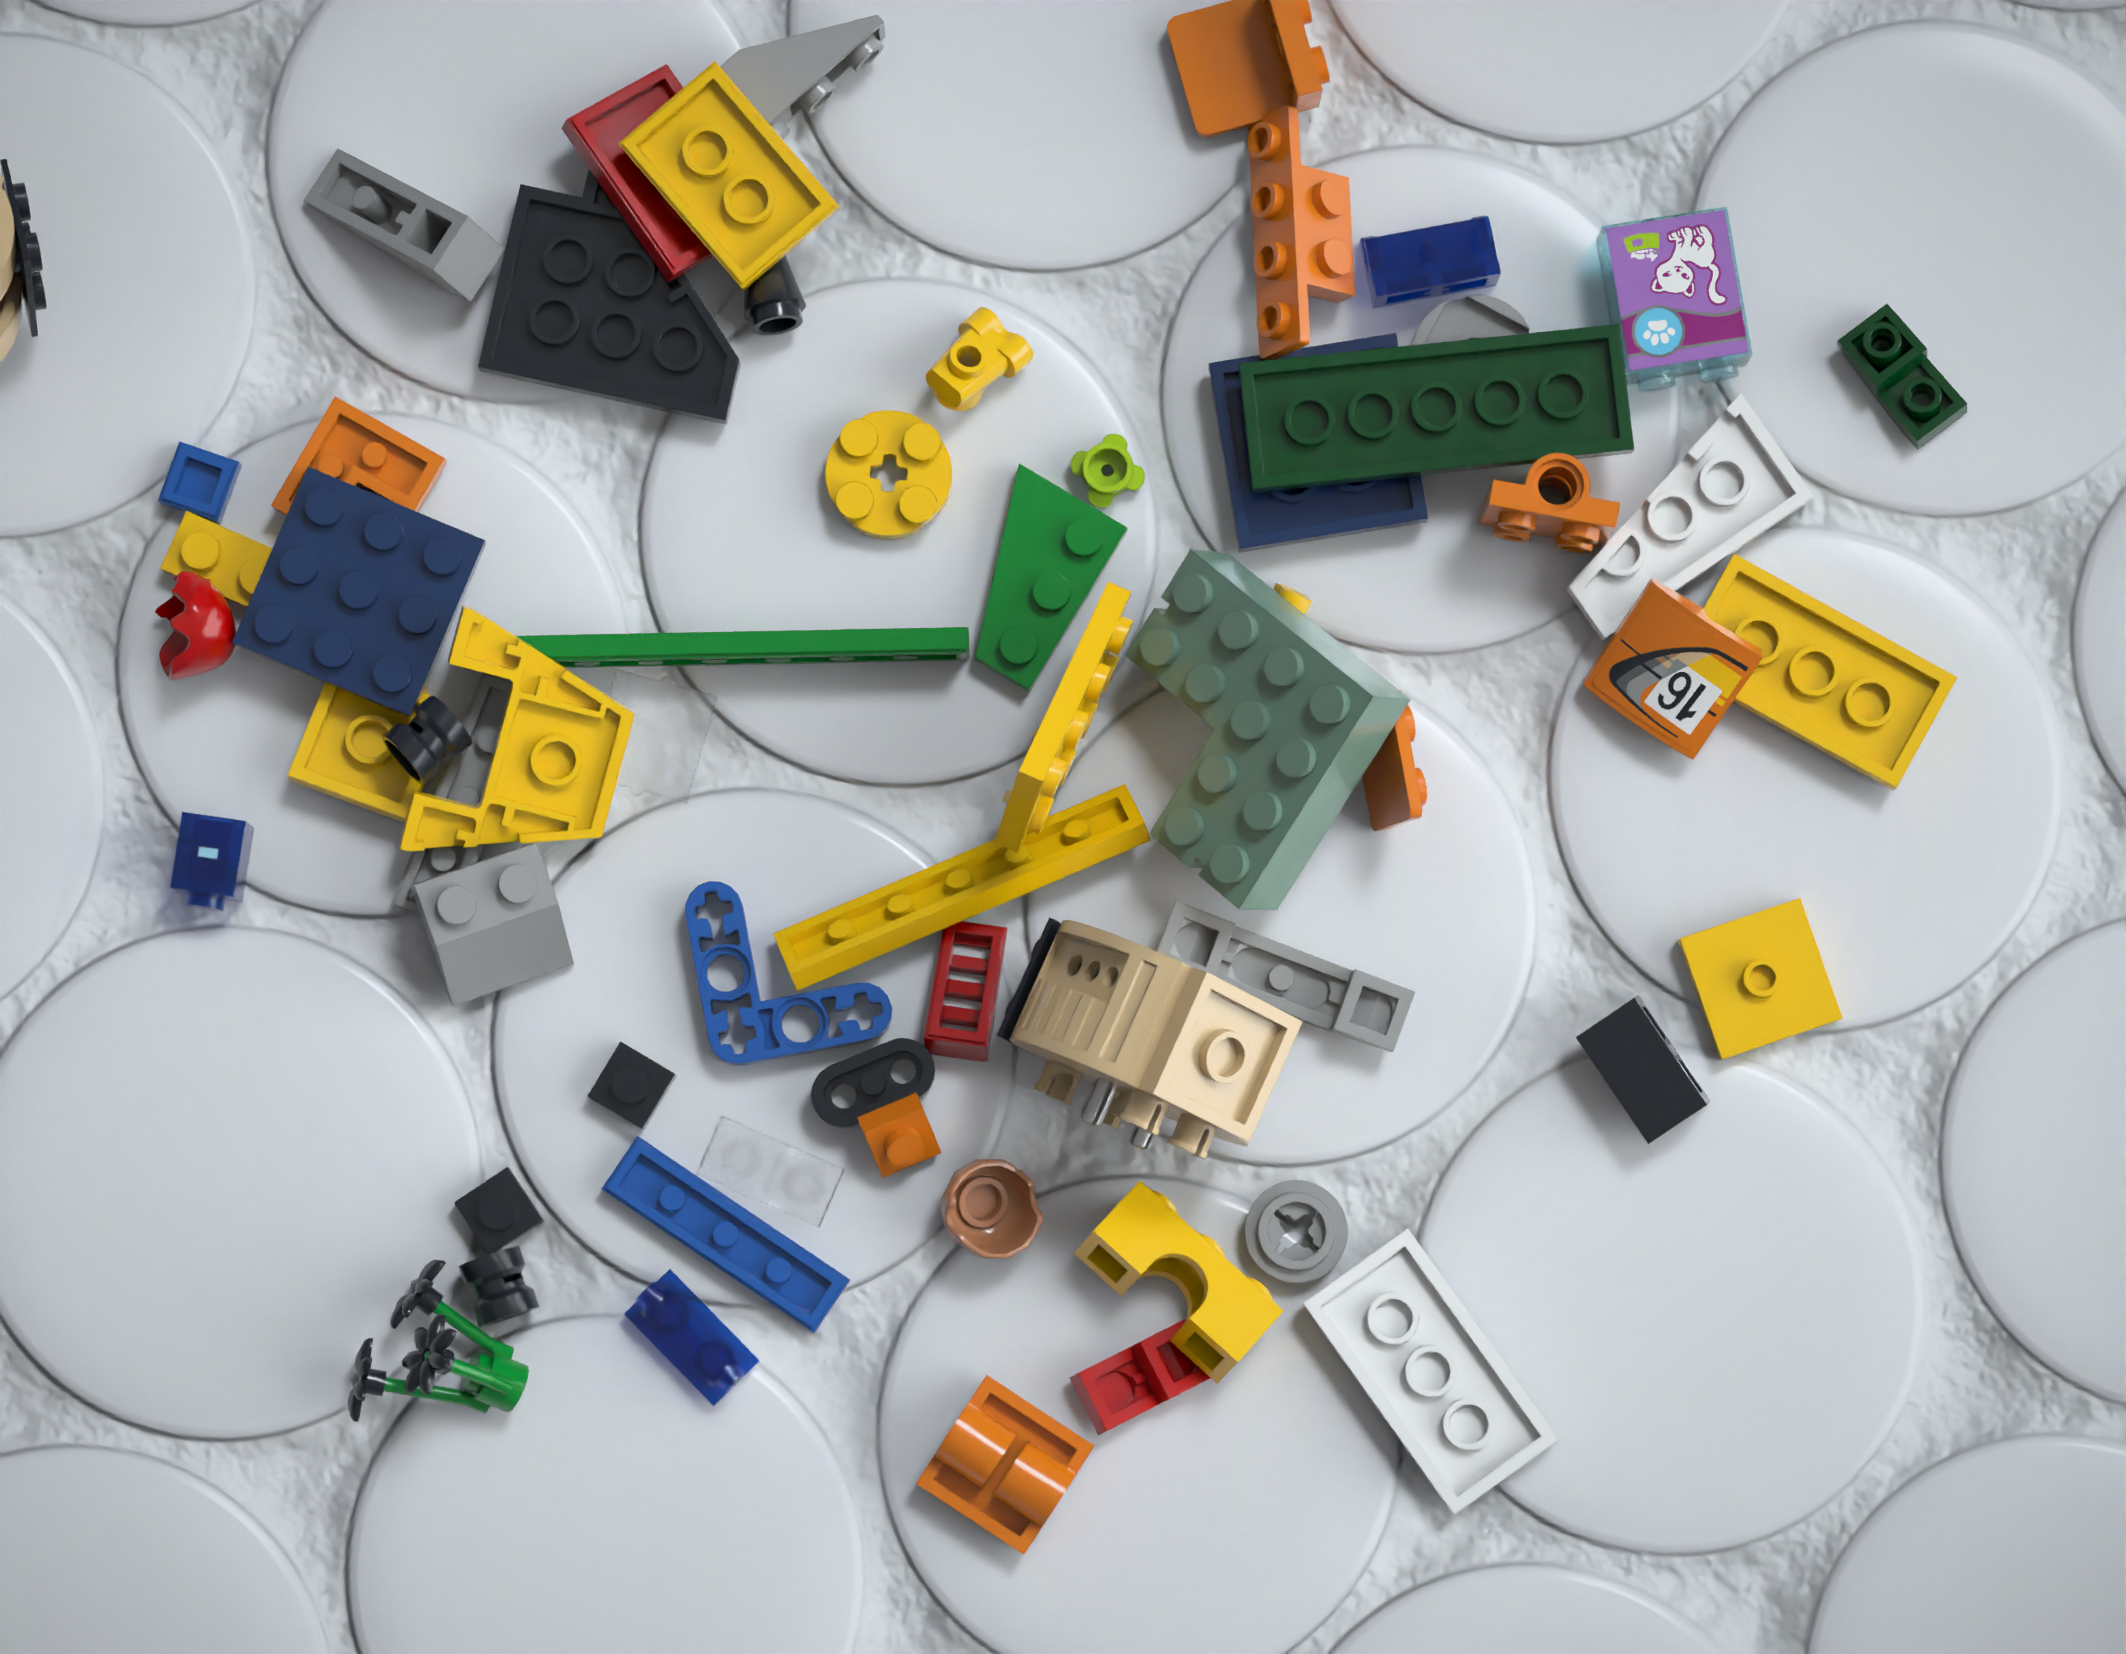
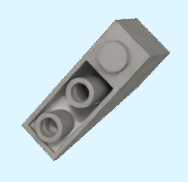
(801, 69)

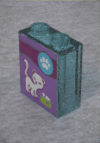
(1675, 297)

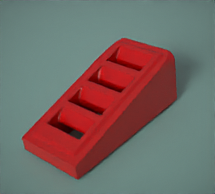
(955, 1042)

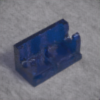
(1430, 262)

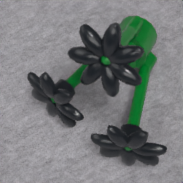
(491, 1377)

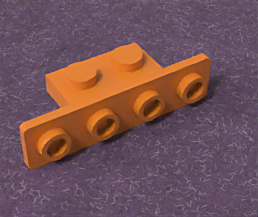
(1297, 234)

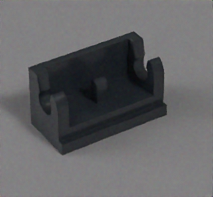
(1643, 1069)

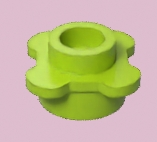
(1113, 453)

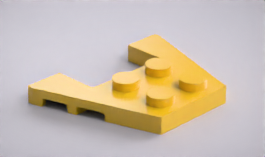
(550, 758)

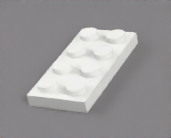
(1430, 1371)

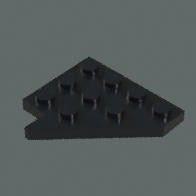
(597, 317)

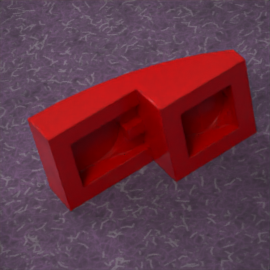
(1136, 1380)

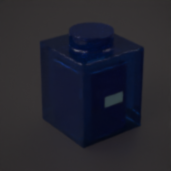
(211, 860)

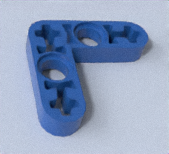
(768, 1014)

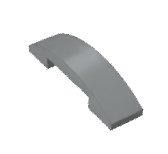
(1288, 978)

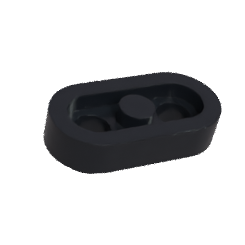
(872, 1079)

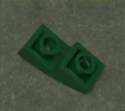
(1901, 376)

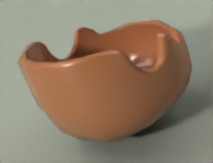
(991, 1209)

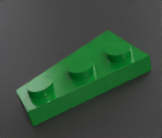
(1042, 576)

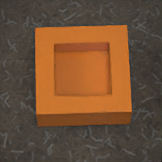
(899, 1135)

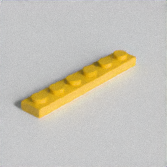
(960, 888)

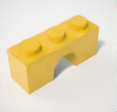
(1150, 1239)

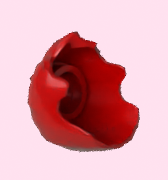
(200, 626)

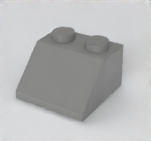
(493, 923)

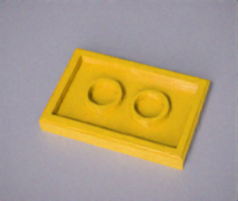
(729, 175)

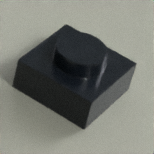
(632, 1085)
(499, 1211)

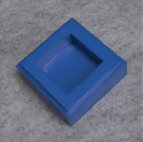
(200, 482)

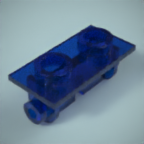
(691, 1337)

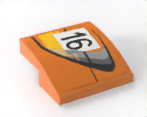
(1672, 669)

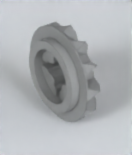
(1327, 1231)

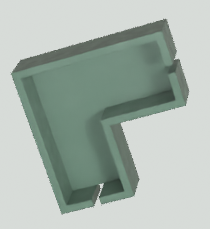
(1288, 719)

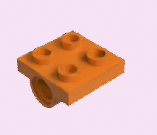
(1520, 510)
(1005, 1464)

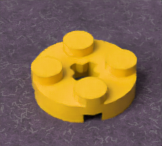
(864, 446)

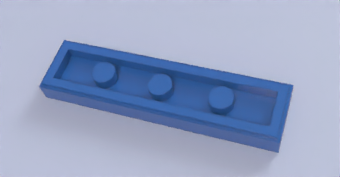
(726, 1234)

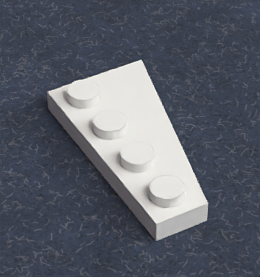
(1701, 513)

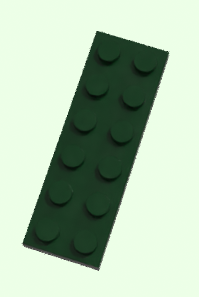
(1435, 408)

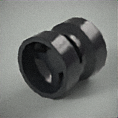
(427, 740)
(499, 1286)

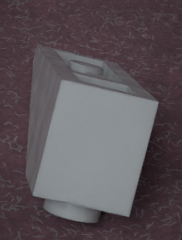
(406, 224)

